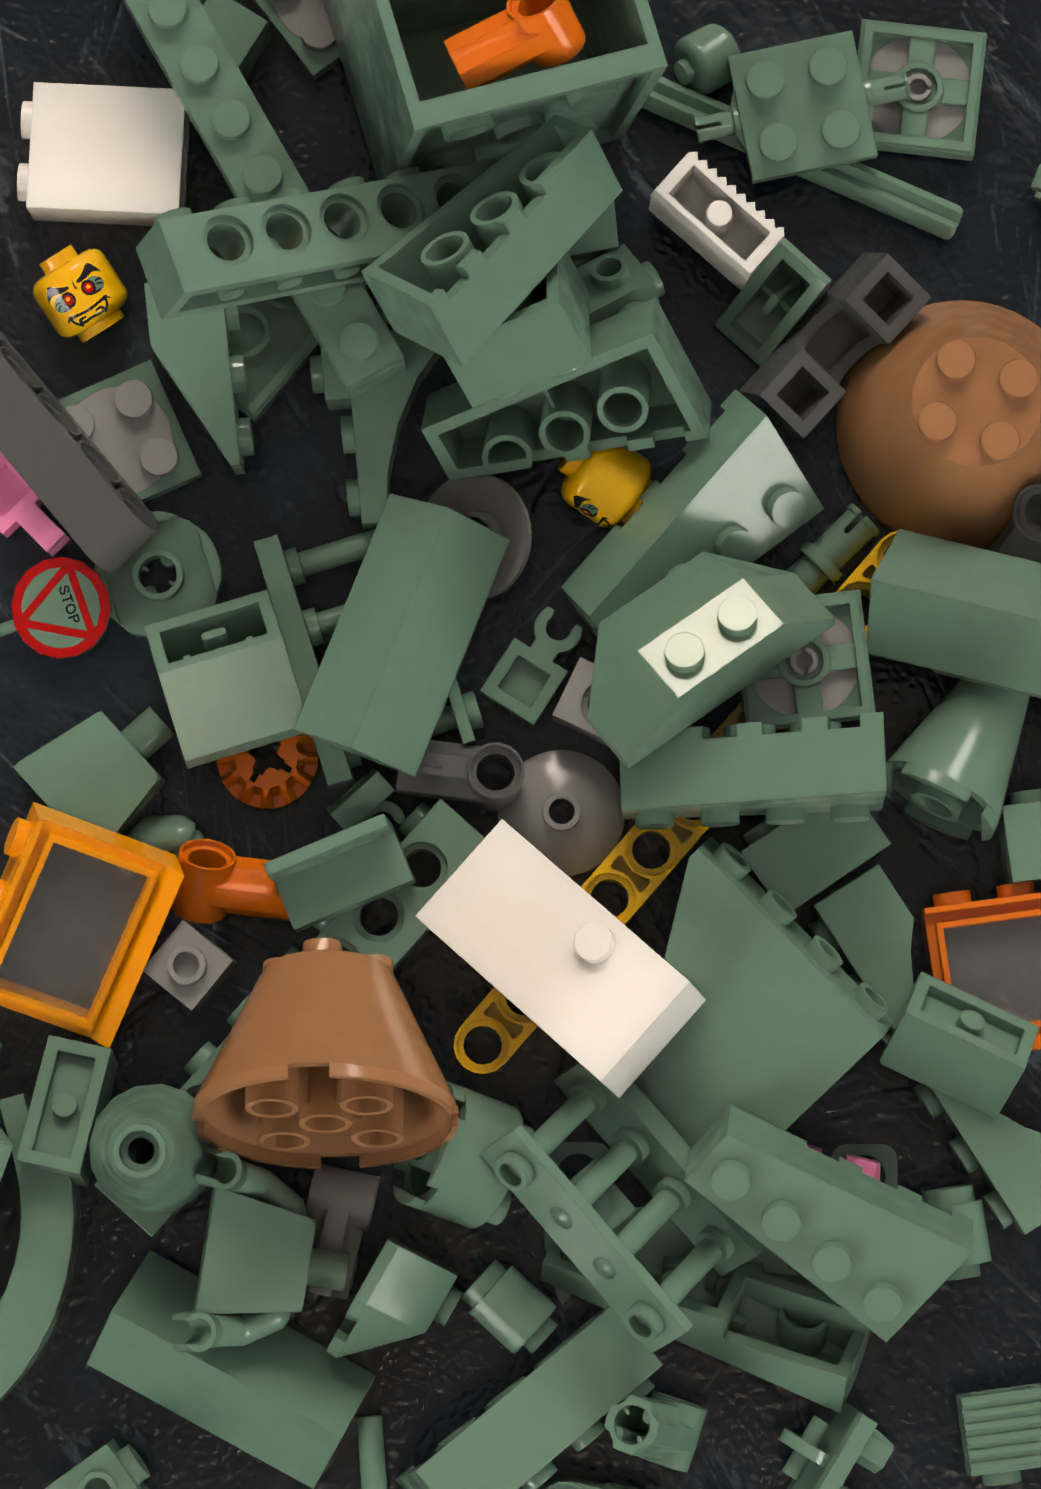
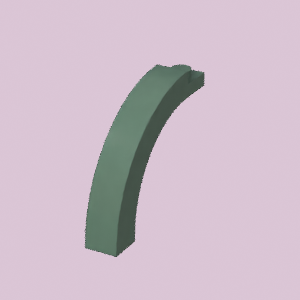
(43, 1256)

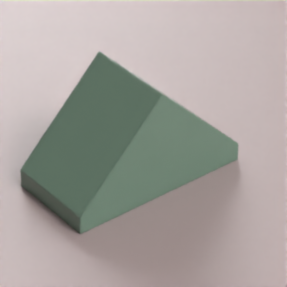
(773, 302)

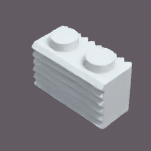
(715, 219)

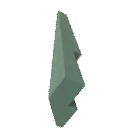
(757, 1322)

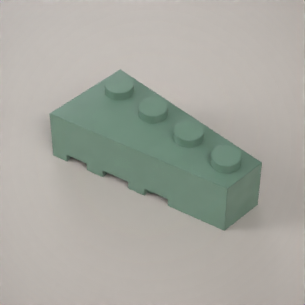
(628, 396)
(724, 498)
(760, 773)
(842, 1230)
(542, 1412)

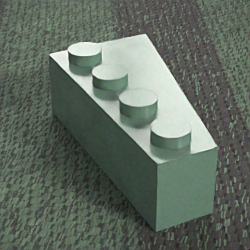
(494, 241)

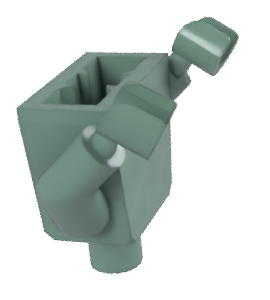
(254, 1258)

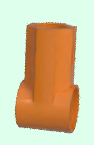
(515, 37)
(222, 884)

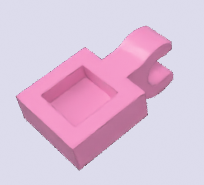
(21, 508)

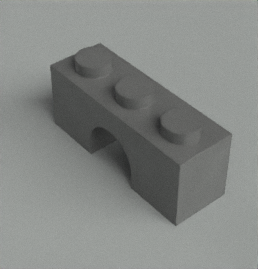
(855, 315)

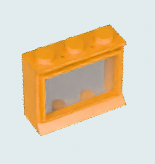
(79, 920)

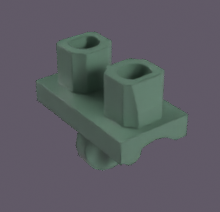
(831, 1448)

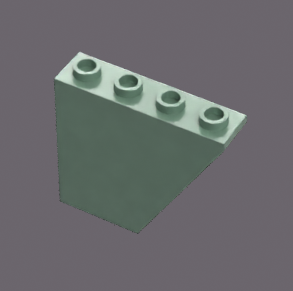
(776, 1007)

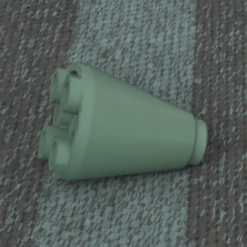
(164, 1119)

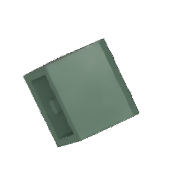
(226, 678)

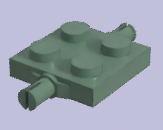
(802, 107)

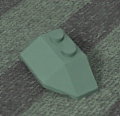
(694, 647)

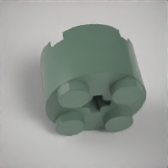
(456, 1178)

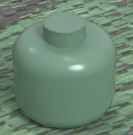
(703, 58)

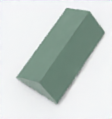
(958, 612)
(403, 633)
(269, 1398)

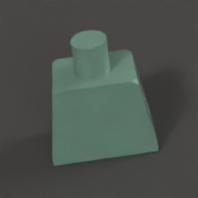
(99, 769)

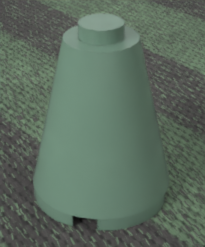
(960, 760)

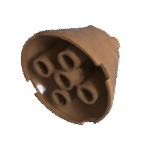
(945, 422)
(326, 1068)

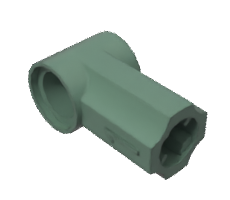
(657, 1429)

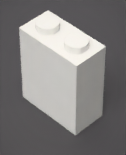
(103, 153)

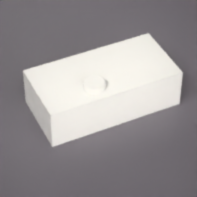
(561, 958)

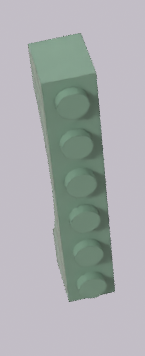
(874, 939)

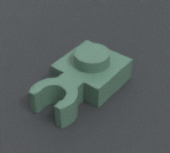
(527, 675)

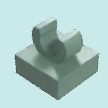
(364, 800)

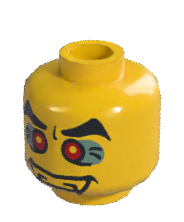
(80, 293)
(606, 484)

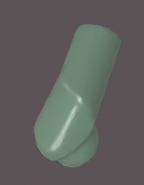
(165, 831)

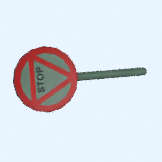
(60, 608)

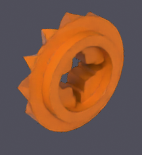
(274, 787)

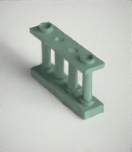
(307, 629)
(658, 1158)

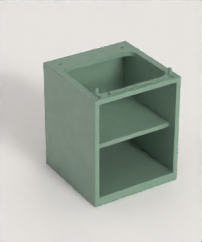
(424, 115)

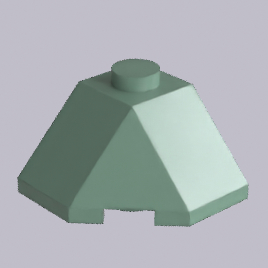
(397, 1300)

